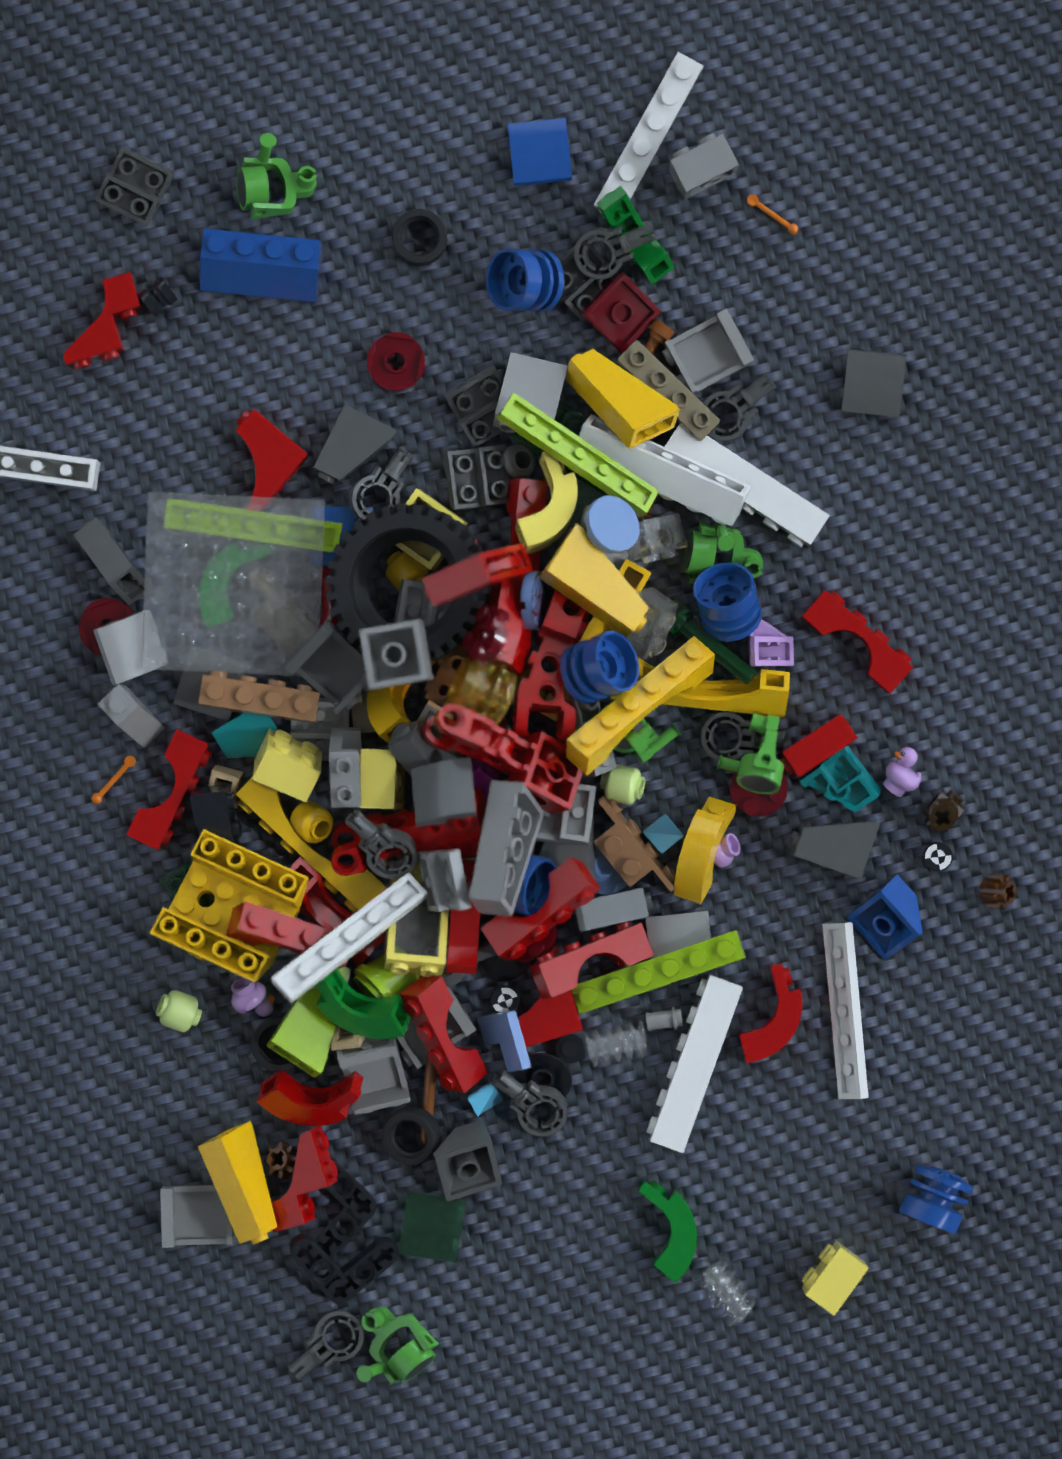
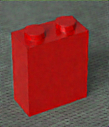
(817, 746)

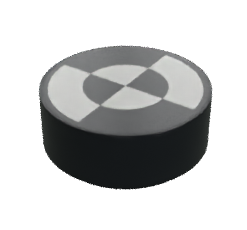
(937, 856)
(505, 999)

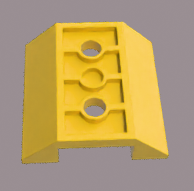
(232, 877)

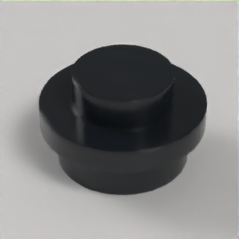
(570, 1048)

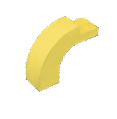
(549, 524)

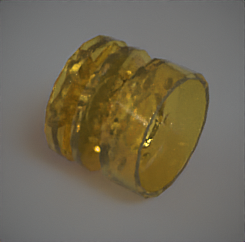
(483, 693)

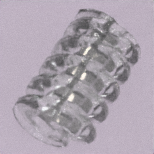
(616, 1043)
(726, 1291)

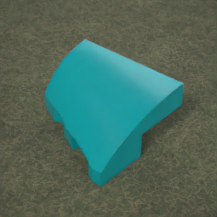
(243, 735)
(844, 780)

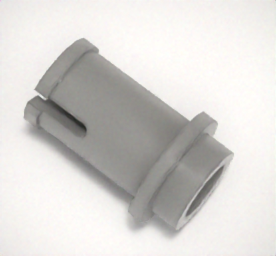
(664, 1019)

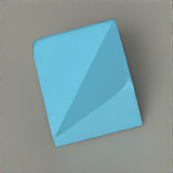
(663, 833)
(484, 1098)

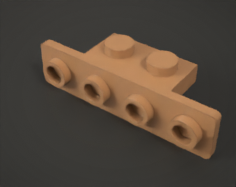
(628, 851)

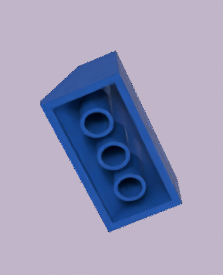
(260, 265)

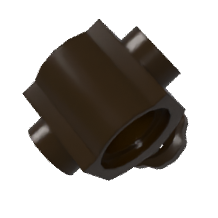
(944, 810)

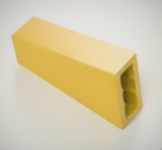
(620, 399)
(594, 583)
(240, 1182)

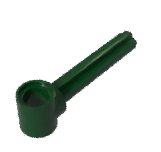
(724, 656)

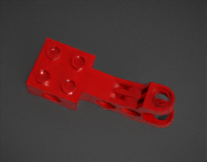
(559, 630)
(534, 759)
(455, 834)

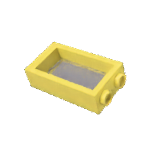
(417, 939)

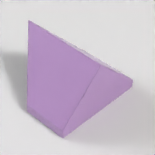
(769, 647)

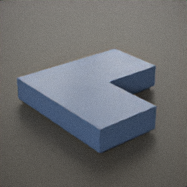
(505, 1030)

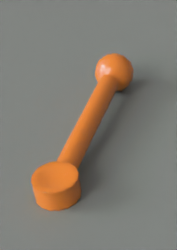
(752, 201)
(129, 761)

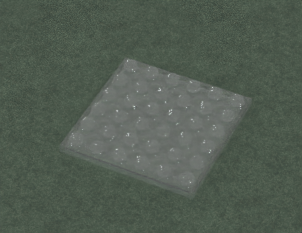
(230, 581)

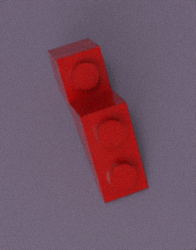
(102, 336)
(311, 1172)

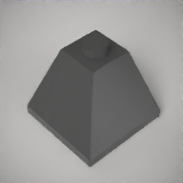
(467, 1161)

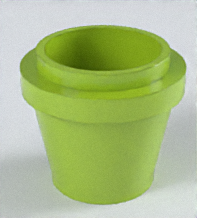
(381, 983)

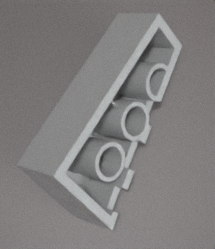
(504, 847)

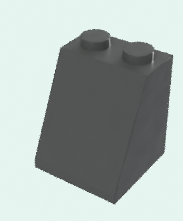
(836, 846)

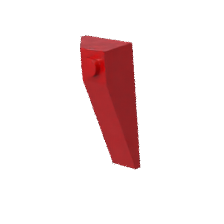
(518, 642)

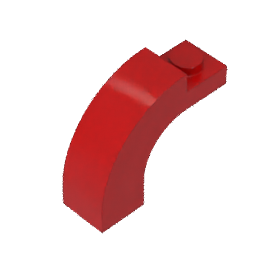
(777, 1032)
(309, 1105)

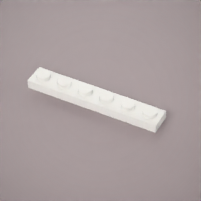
(653, 126)
(349, 937)
(845, 1010)

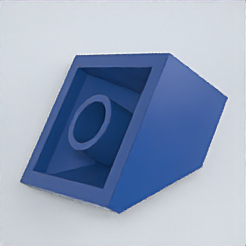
(888, 917)

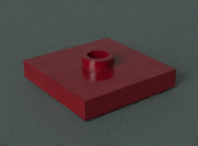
(621, 312)

